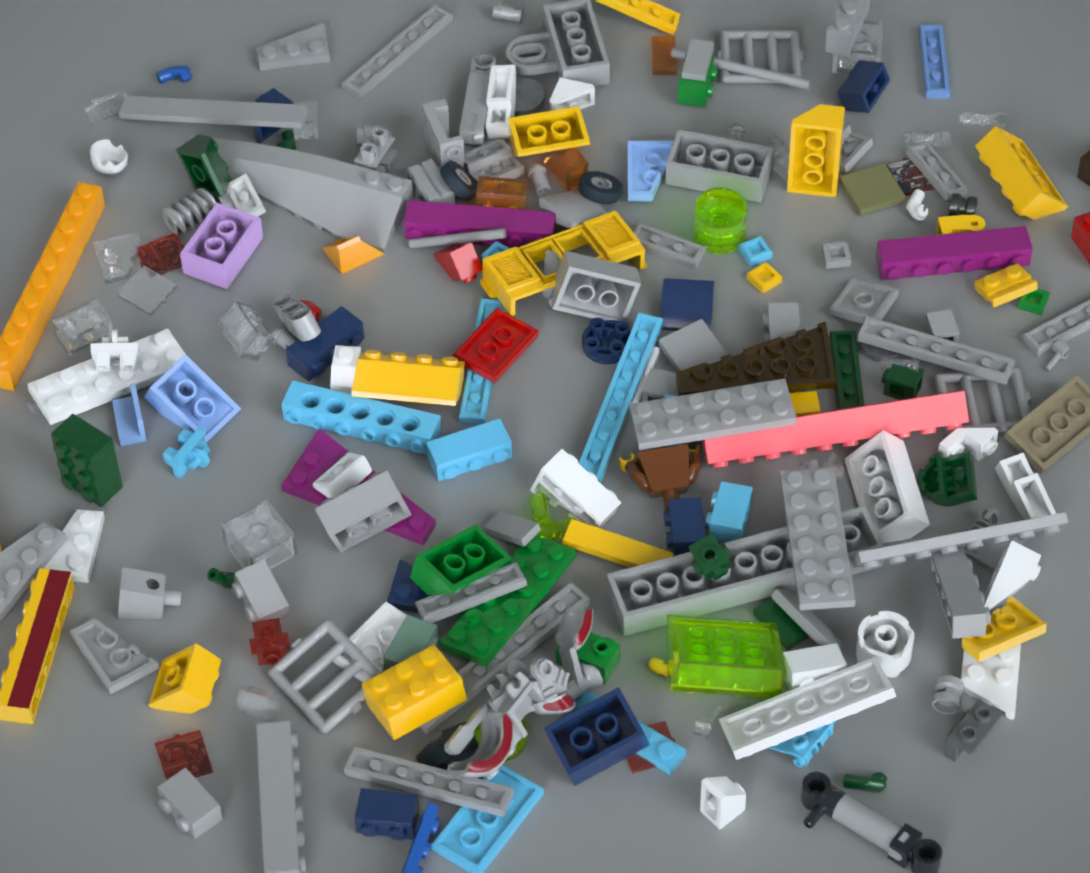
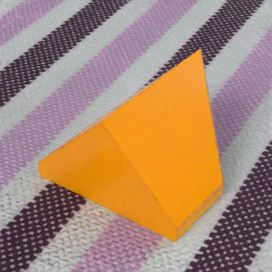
(350, 253)

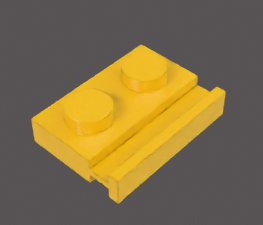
(1005, 285)

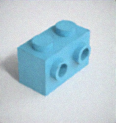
(730, 511)

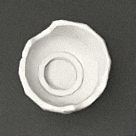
(108, 158)

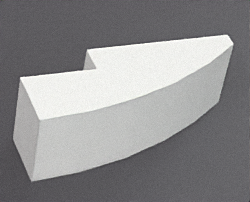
(500, 100)
(1024, 487)

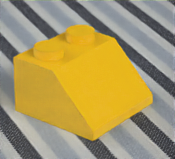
(185, 680)

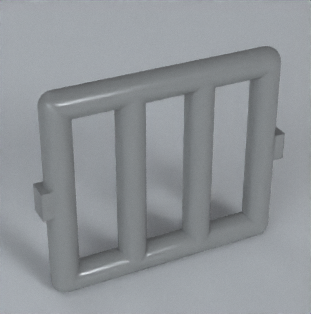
(747, 37)
(965, 379)
(292, 689)

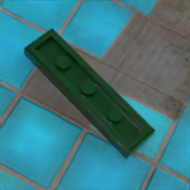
(847, 369)

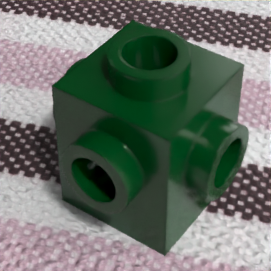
(708, 549)

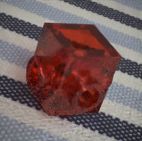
(269, 641)

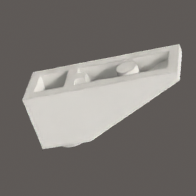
(1012, 573)

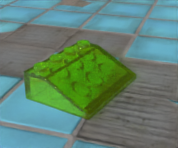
(724, 657)

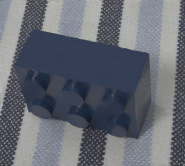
(596, 736)

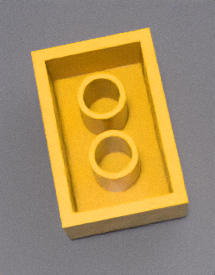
(414, 692)

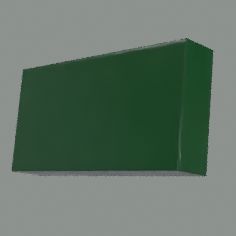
(789, 631)

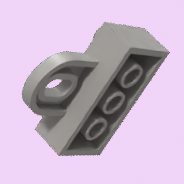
(567, 46)

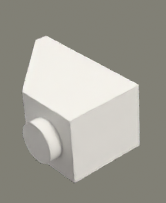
(344, 368)
(721, 800)

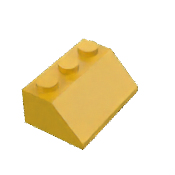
(547, 131)

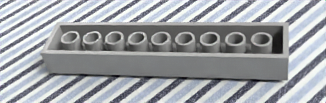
(758, 565)

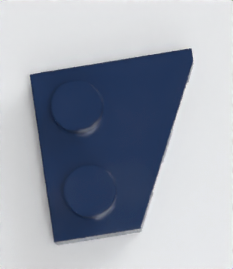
(404, 590)

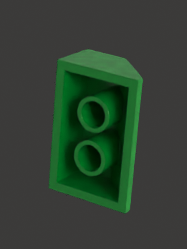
(458, 562)

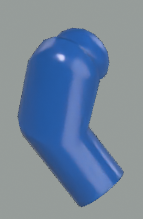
(173, 72)

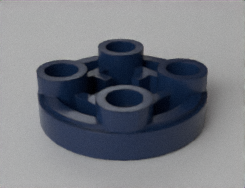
(605, 340)

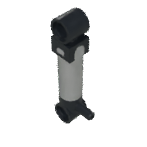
(901, 843)

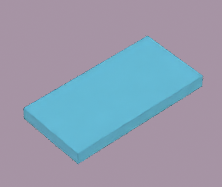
(476, 836)

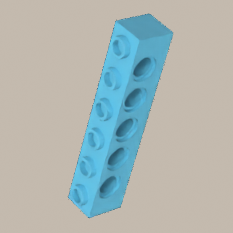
(360, 417)

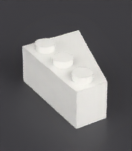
(576, 490)

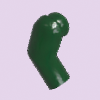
(288, 140)
(221, 578)
(866, 783)

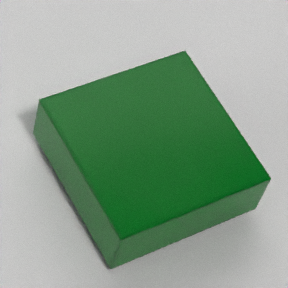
(1034, 301)

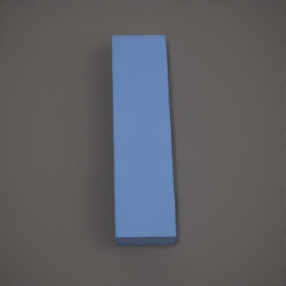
(934, 61)

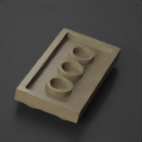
(1053, 425)

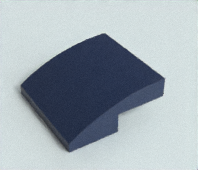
(686, 302)

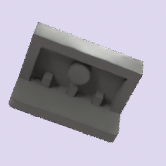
(971, 730)

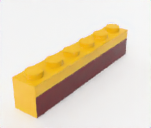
(35, 645)

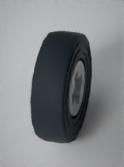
(458, 180)
(600, 187)

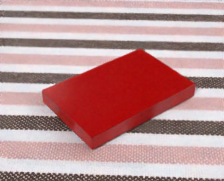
(496, 345)

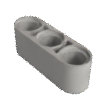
(296, 317)

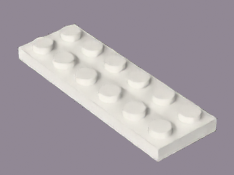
(85, 388)
(806, 708)

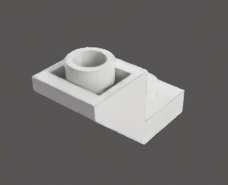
(976, 440)

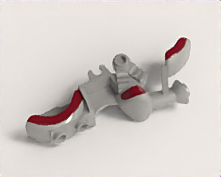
(523, 690)

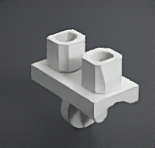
(114, 349)

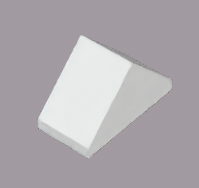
(572, 94)

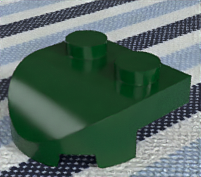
(949, 479)

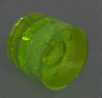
(720, 220)

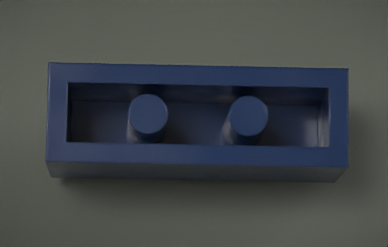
(314, 356)

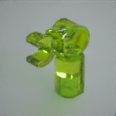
(541, 514)

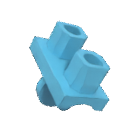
(192, 453)

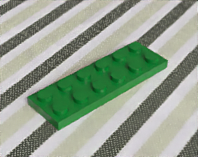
(489, 626)

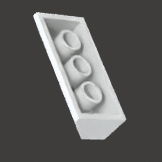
(887, 487)

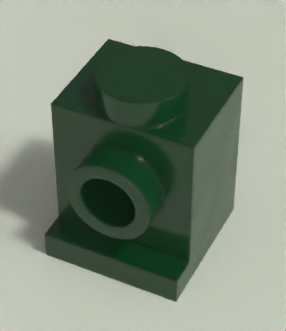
(902, 382)

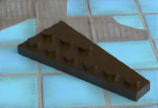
(800, 359)

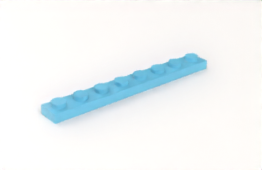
(620, 394)

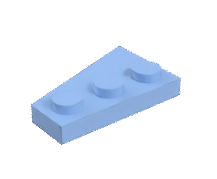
(646, 168)

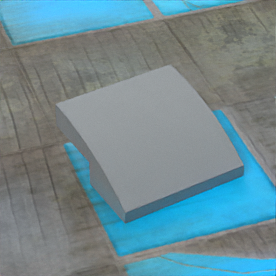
(853, 148)
(493, 160)
(571, 208)

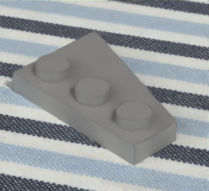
(110, 656)

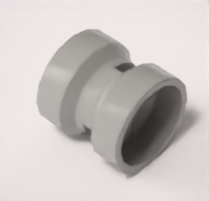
(948, 694)

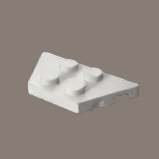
(993, 679)

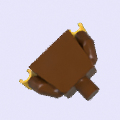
(664, 470)

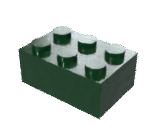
(86, 460)

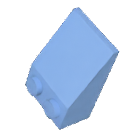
(191, 399)

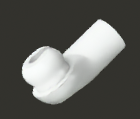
(915, 207)

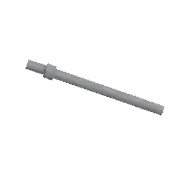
(751, 71)

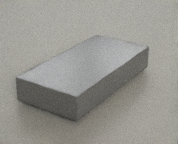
(698, 60)
(512, 528)

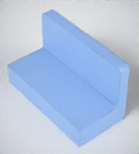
(129, 419)

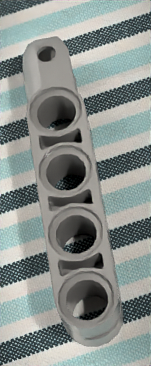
(475, 106)

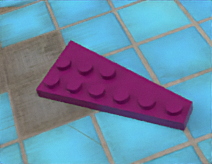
(322, 455)

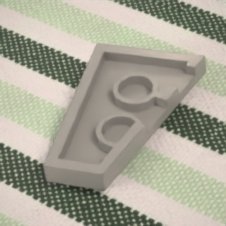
(298, 49)

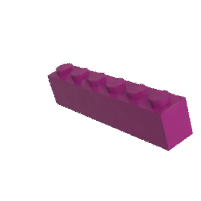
(438, 219)
(953, 253)

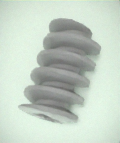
(187, 210)

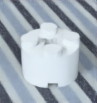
(888, 639)

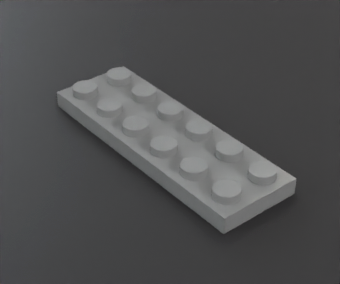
(712, 414)
(817, 539)

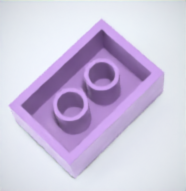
(221, 245)

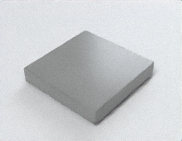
(862, 300)
(691, 346)

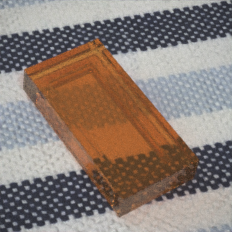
(661, 55)

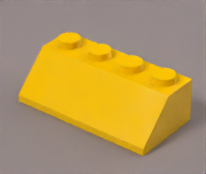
(816, 151)
(1019, 175)
(408, 378)

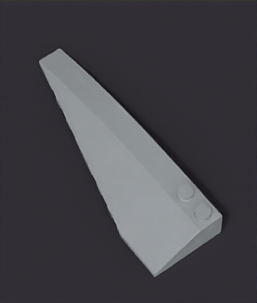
(323, 190)

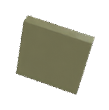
(872, 189)

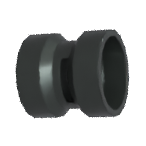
(962, 206)

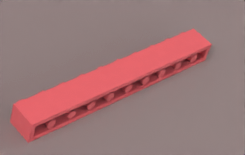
(842, 427)

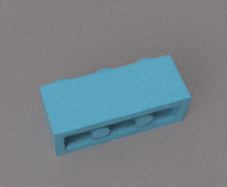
(469, 449)

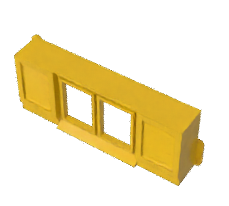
(514, 272)

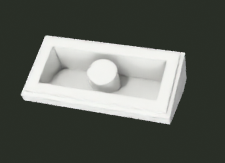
(345, 473)

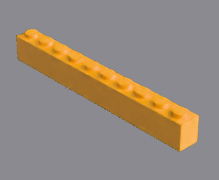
(48, 282)

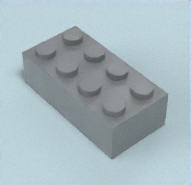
(715, 162)

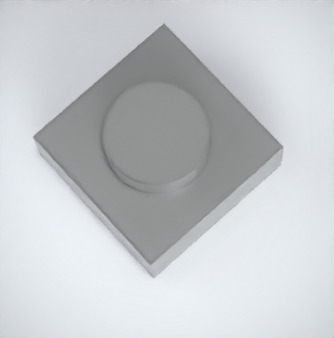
(836, 255)

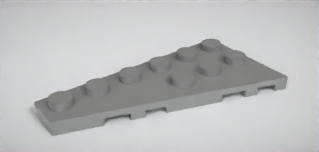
(22, 562)

